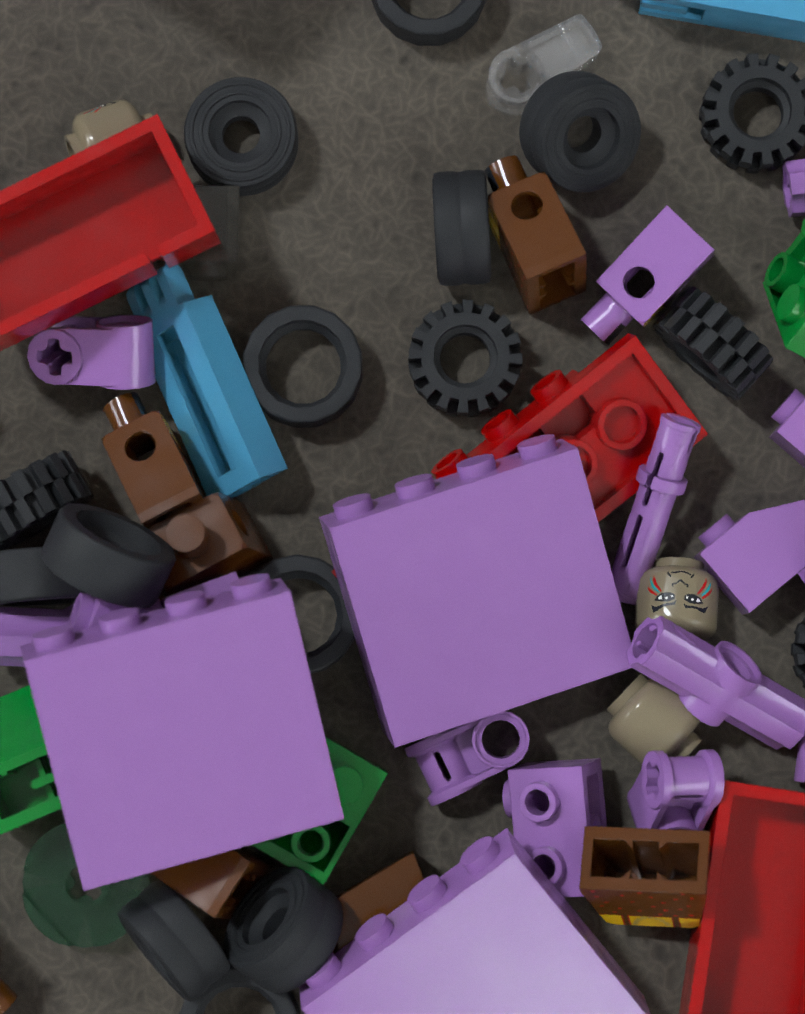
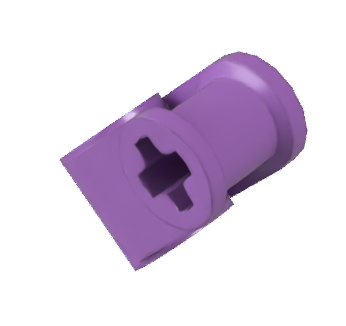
(104, 352)
(464, 756)
(676, 790)

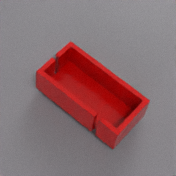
(95, 228)
(753, 922)

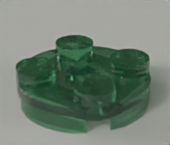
(56, 910)

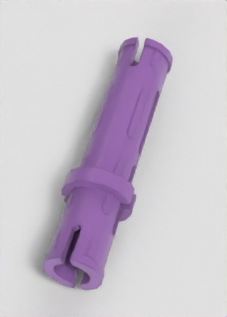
(659, 485)

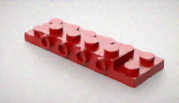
(603, 411)

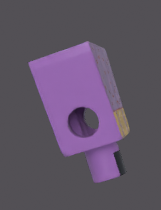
(667, 251)

